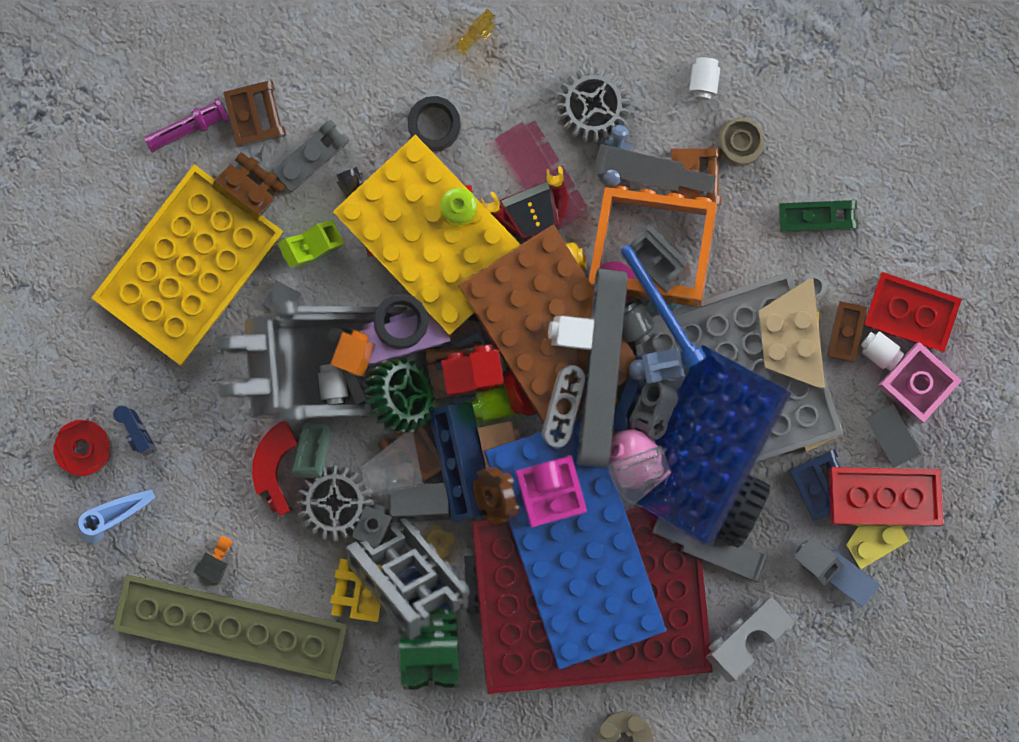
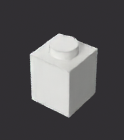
(571, 332)

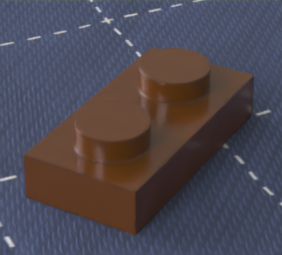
(846, 331)

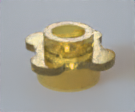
(446, 538)

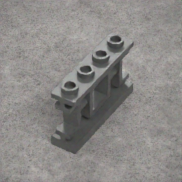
(391, 591)

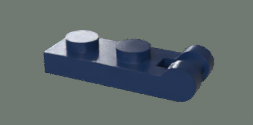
(628, 402)

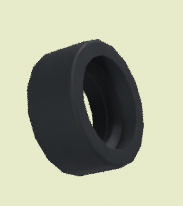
(435, 102)
(414, 304)

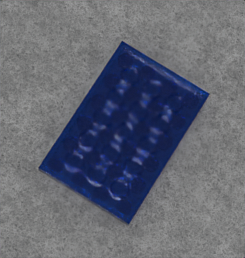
(713, 443)

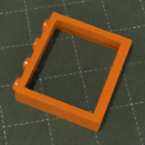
(675, 202)

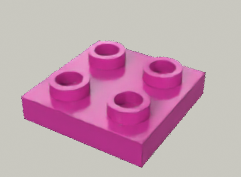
(550, 491)

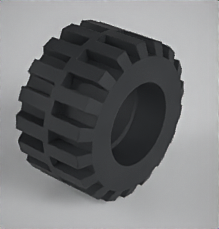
(744, 512)

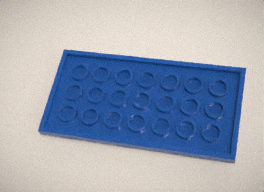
(584, 565)

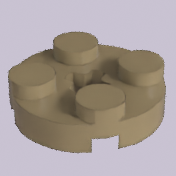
(626, 722)

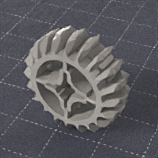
(582, 97)
(311, 503)

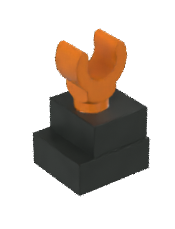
(212, 566)

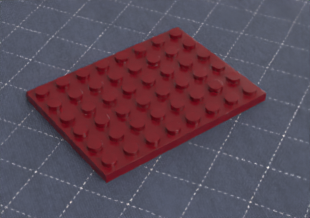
(515, 641)

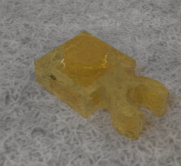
(480, 28)

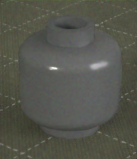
(636, 323)

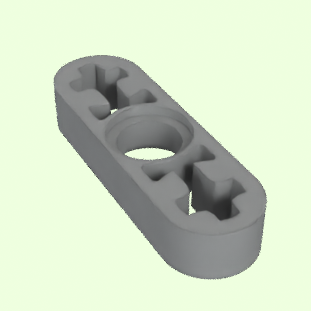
(562, 384)

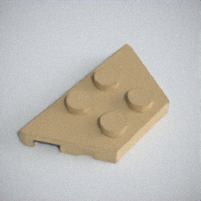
(793, 335)

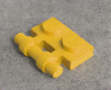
(363, 603)

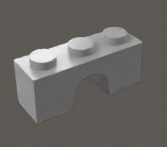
(730, 654)

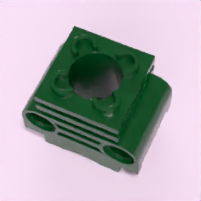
(431, 654)

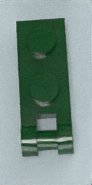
(817, 216)

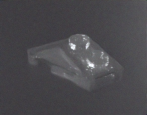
(393, 468)
(638, 475)

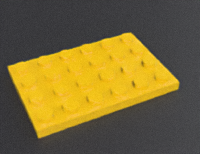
(403, 228)
(186, 266)

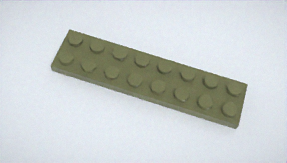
(230, 627)

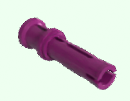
(199, 120)

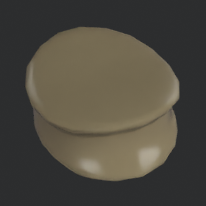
(741, 141)

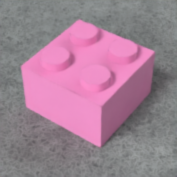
(919, 383)

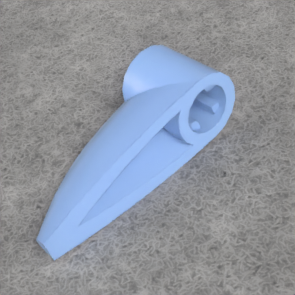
(111, 514)

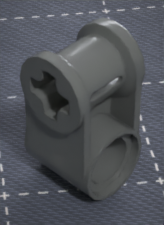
(654, 409)

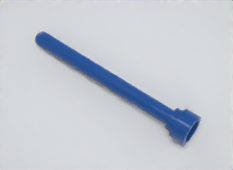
(690, 352)

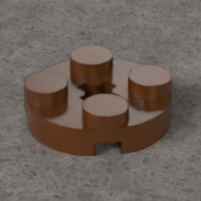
(495, 495)

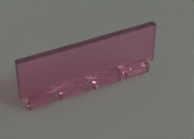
(531, 163)

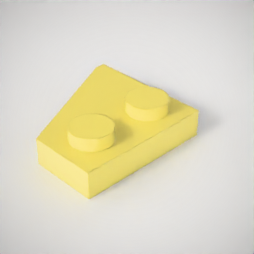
(874, 542)

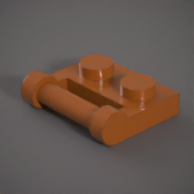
(691, 160)

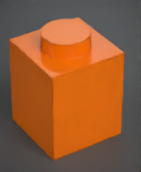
(353, 352)

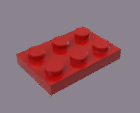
(912, 312)

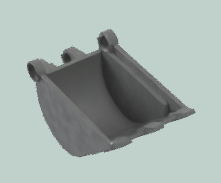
(287, 355)

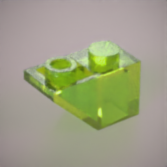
(492, 405)

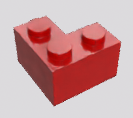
(473, 372)

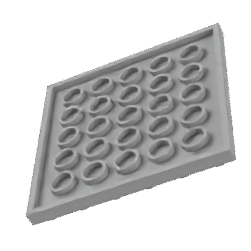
(733, 329)

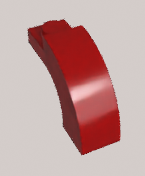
(265, 465)

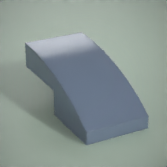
(853, 582)

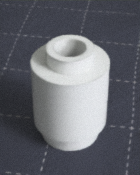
(704, 78)
(881, 350)
(332, 384)

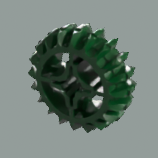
(405, 391)

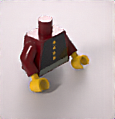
(533, 208)

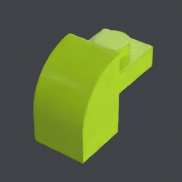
(311, 245)

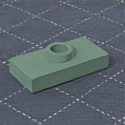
(311, 450)

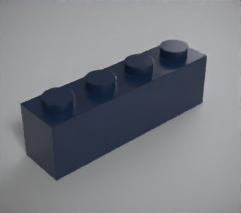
(459, 457)

